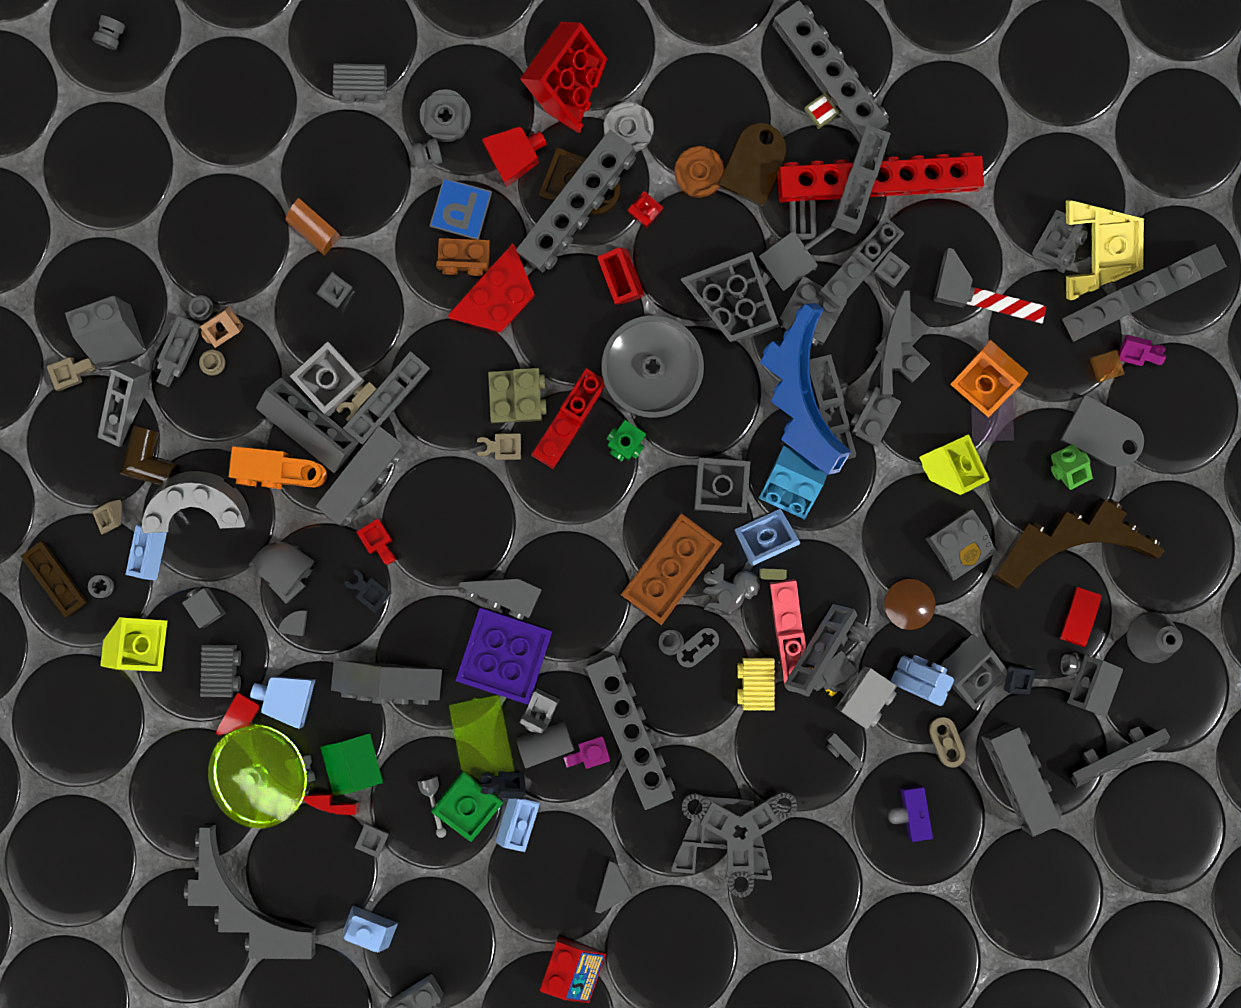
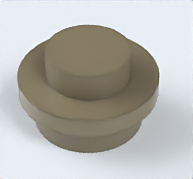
(212, 362)

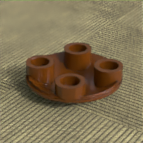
(909, 604)

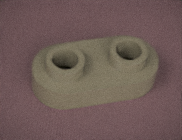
(948, 740)

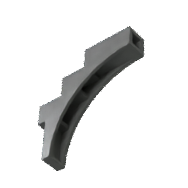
(1144, 292)
(213, 887)

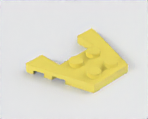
(1115, 246)

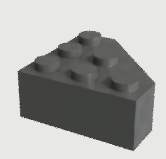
(386, 682)

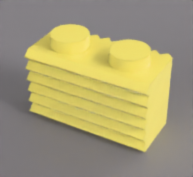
(757, 683)

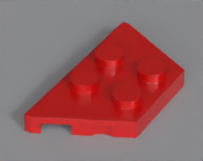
(497, 295)

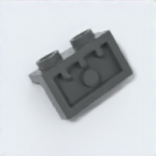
(1060, 242)
(874, 417)

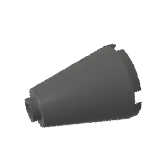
(1153, 637)

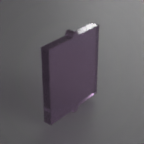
(996, 427)

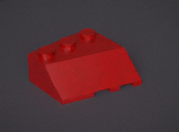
(566, 73)

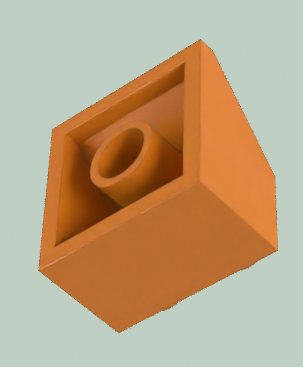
(989, 378)

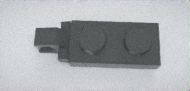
(177, 349)

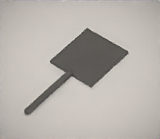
(790, 259)

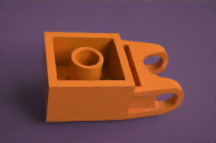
(273, 469)

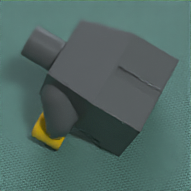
(836, 672)

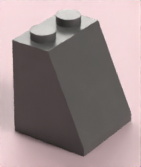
(106, 331)

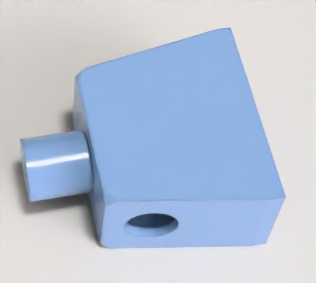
(285, 698)
(369, 929)

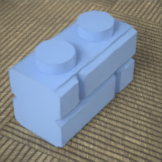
(923, 680)

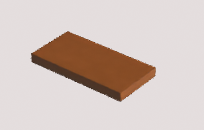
(671, 569)

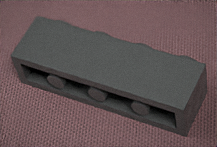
(307, 425)
(361, 476)

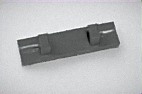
(386, 398)
(821, 650)
(1140, 746)

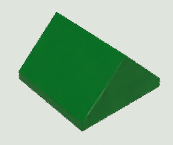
(351, 765)

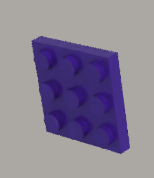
(504, 656)

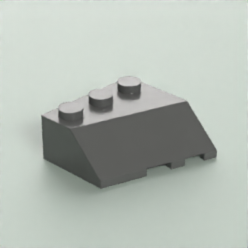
(734, 297)

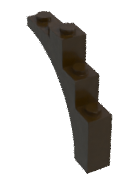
(1102, 526)

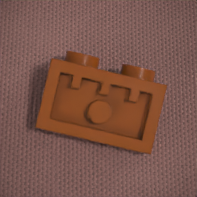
(463, 255)

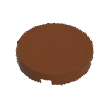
(698, 171)

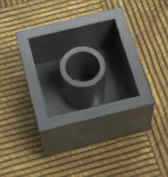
(722, 485)

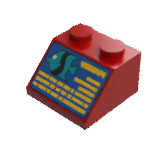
(572, 971)

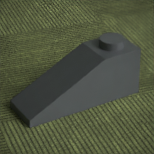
(123, 398)

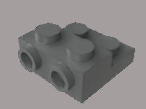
(807, 293)

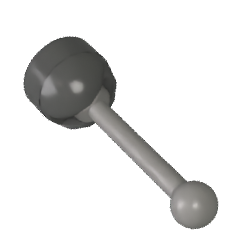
(428, 787)

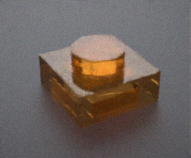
(1107, 366)

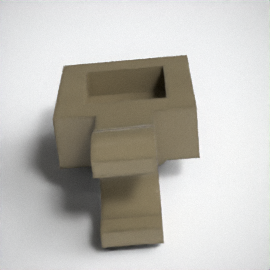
(67, 372)
(361, 395)

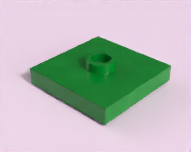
(465, 807)

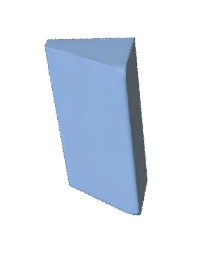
(145, 554)
(517, 823)

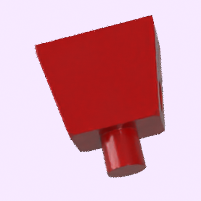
(513, 152)

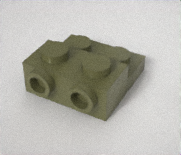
(516, 395)

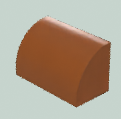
(312, 227)

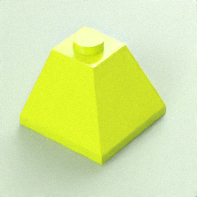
(955, 466)
(135, 645)

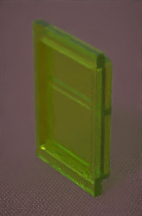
(481, 737)

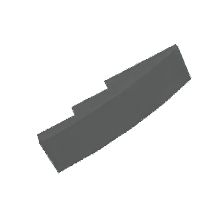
(898, 334)
(830, 399)

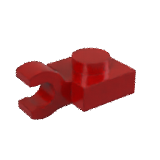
(376, 539)

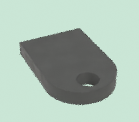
(1102, 433)

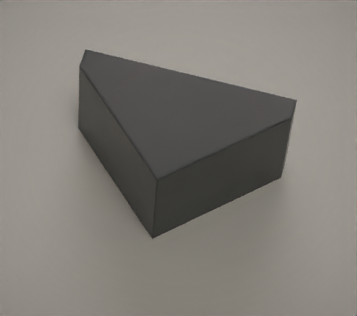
(613, 888)

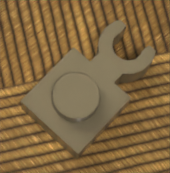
(505, 447)

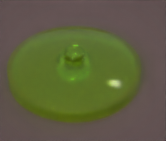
(257, 776)

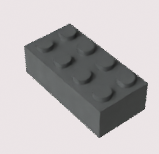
(1021, 779)

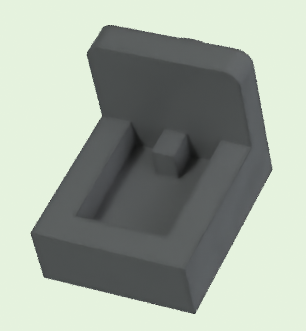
(539, 711)

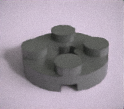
(456, 106)

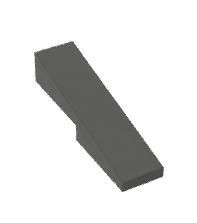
(861, 179)

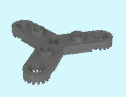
(740, 850)

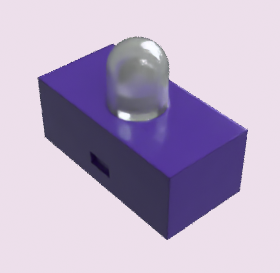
(913, 813)

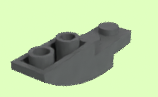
(861, 263)

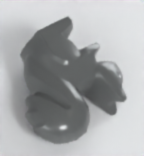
(727, 595)

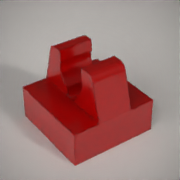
(645, 209)

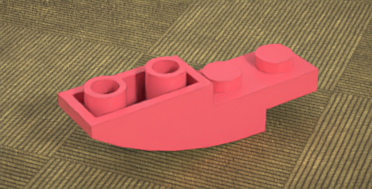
(787, 624)

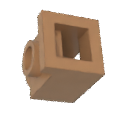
(213, 334)

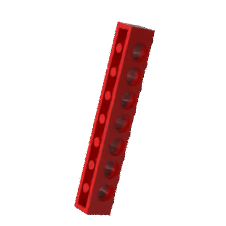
(969, 166)

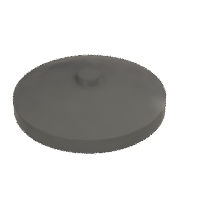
(652, 366)

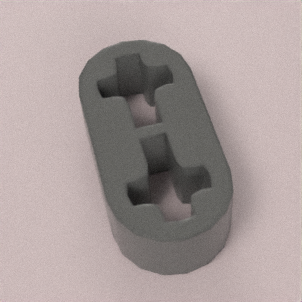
(702, 652)

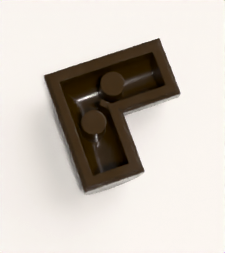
(140, 461)

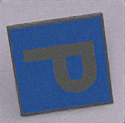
(460, 209)

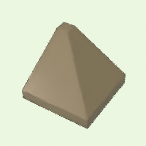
(108, 516)

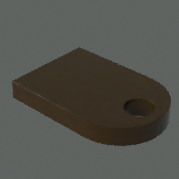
(754, 165)
(561, 171)

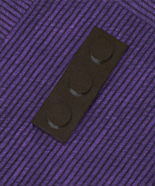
(54, 579)

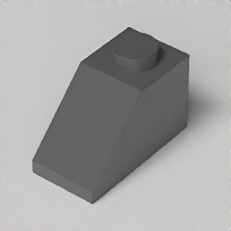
(953, 281)

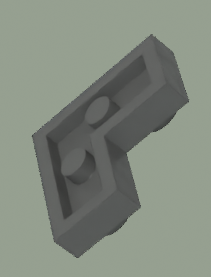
(912, 361)

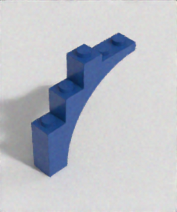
(794, 395)

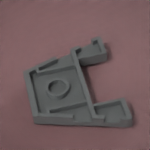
(700, 836)

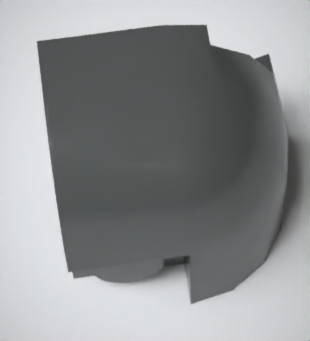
(282, 565)

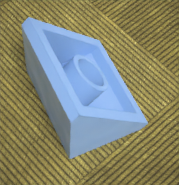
(766, 537)

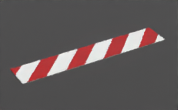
(1008, 305)

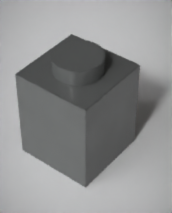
(203, 607)

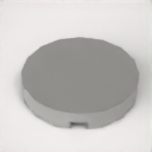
(630, 123)

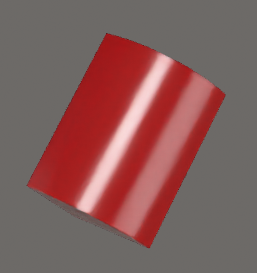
(621, 276)

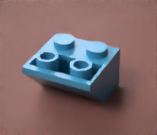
(793, 483)

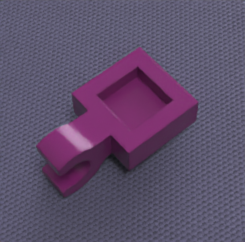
(1137, 350)
(591, 753)

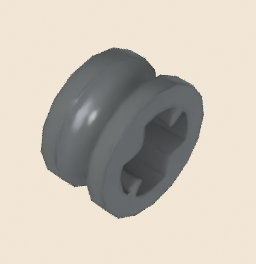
(93, 591)

